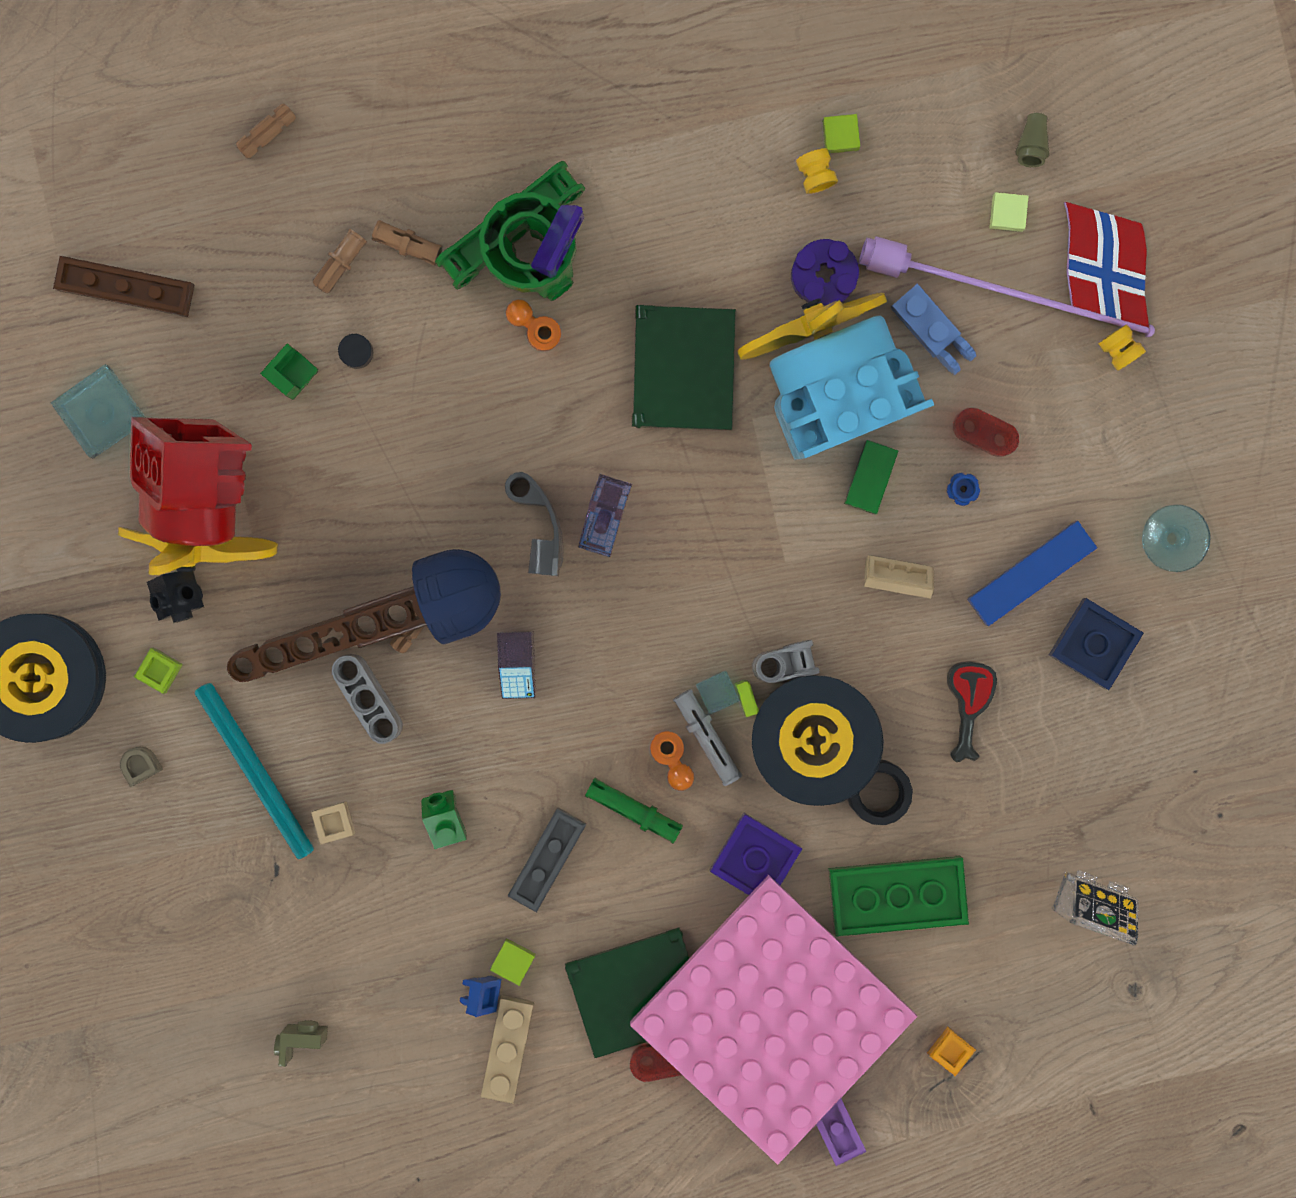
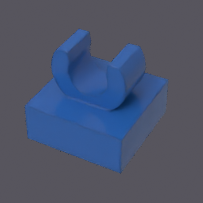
(482, 995)

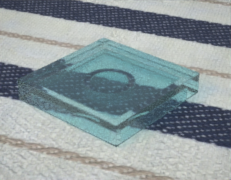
(97, 411)

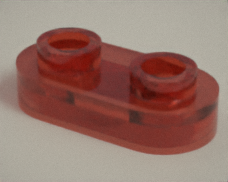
(985, 431)
(657, 1070)

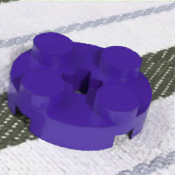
(835, 257)

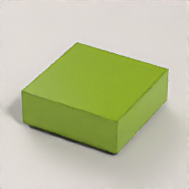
(841, 133)
(158, 670)
(746, 698)
(512, 962)

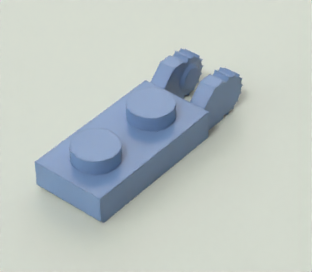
(931, 327)

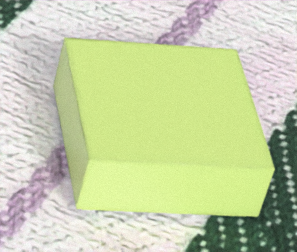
(1009, 212)

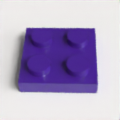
(753, 854)

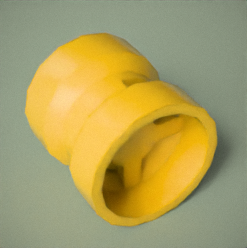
(816, 170)
(1118, 340)

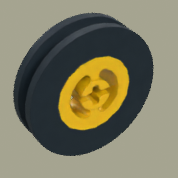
(76, 677)
(777, 746)

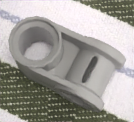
(789, 662)

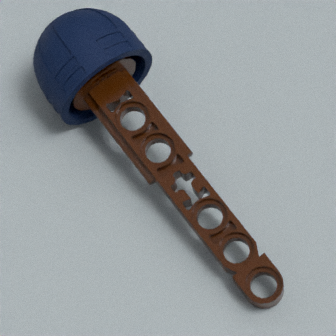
(450, 594)

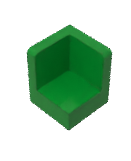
(289, 371)

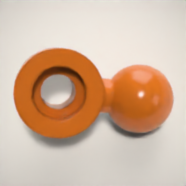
(520, 314)
(680, 775)

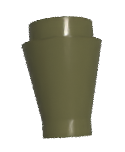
(1033, 144)

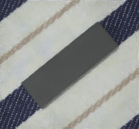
(547, 859)

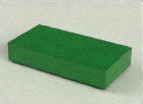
(871, 477)

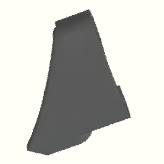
(545, 555)

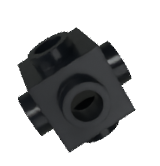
(175, 596)

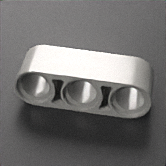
(352, 690)

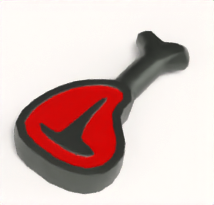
(974, 688)

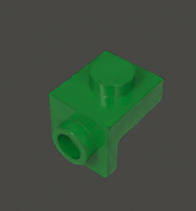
(442, 819)

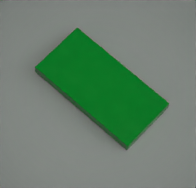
(898, 896)

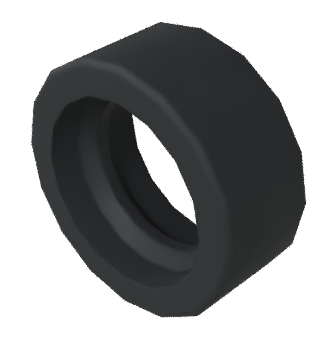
(898, 810)

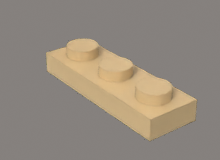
(507, 1049)

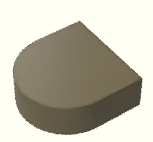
(138, 765)

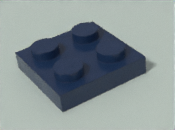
(1096, 644)

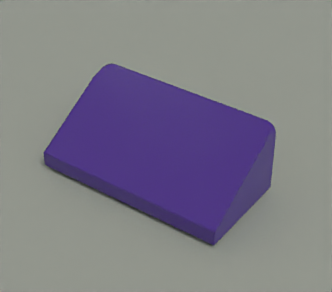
(558, 240)

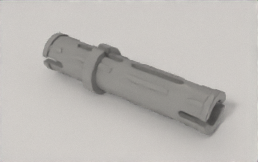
(687, 703)

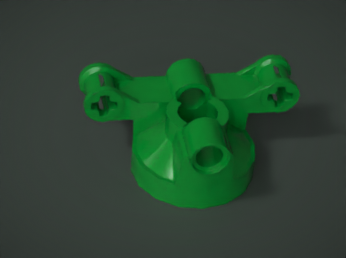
(506, 223)

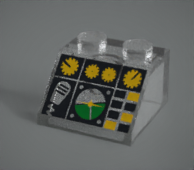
(1098, 906)

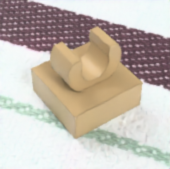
(333, 822)

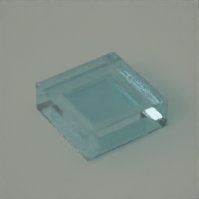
(717, 692)

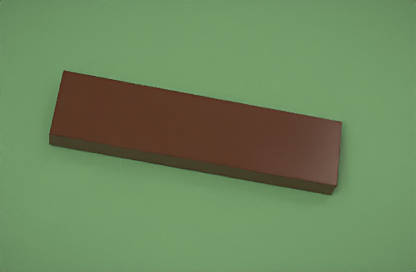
(123, 286)

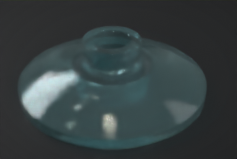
(1191, 535)

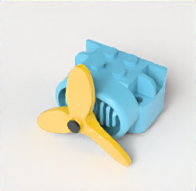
(841, 380)

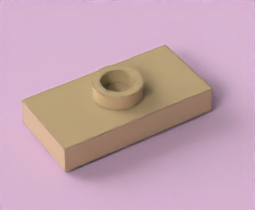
(899, 576)

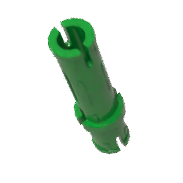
(645, 816)

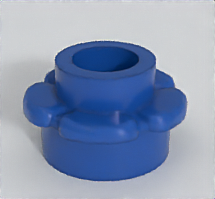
(972, 488)

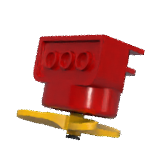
(189, 493)

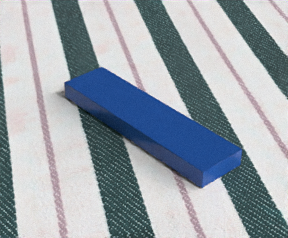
(1032, 573)

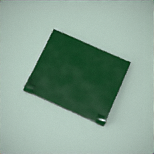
(683, 367)
(619, 983)

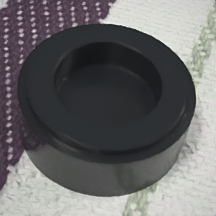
(355, 351)

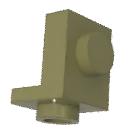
(301, 1035)

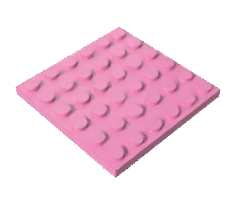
(773, 1019)

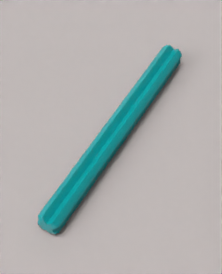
(254, 770)

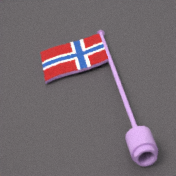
(1102, 268)

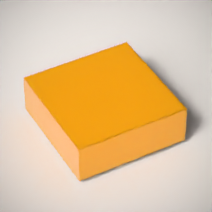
(951, 1051)

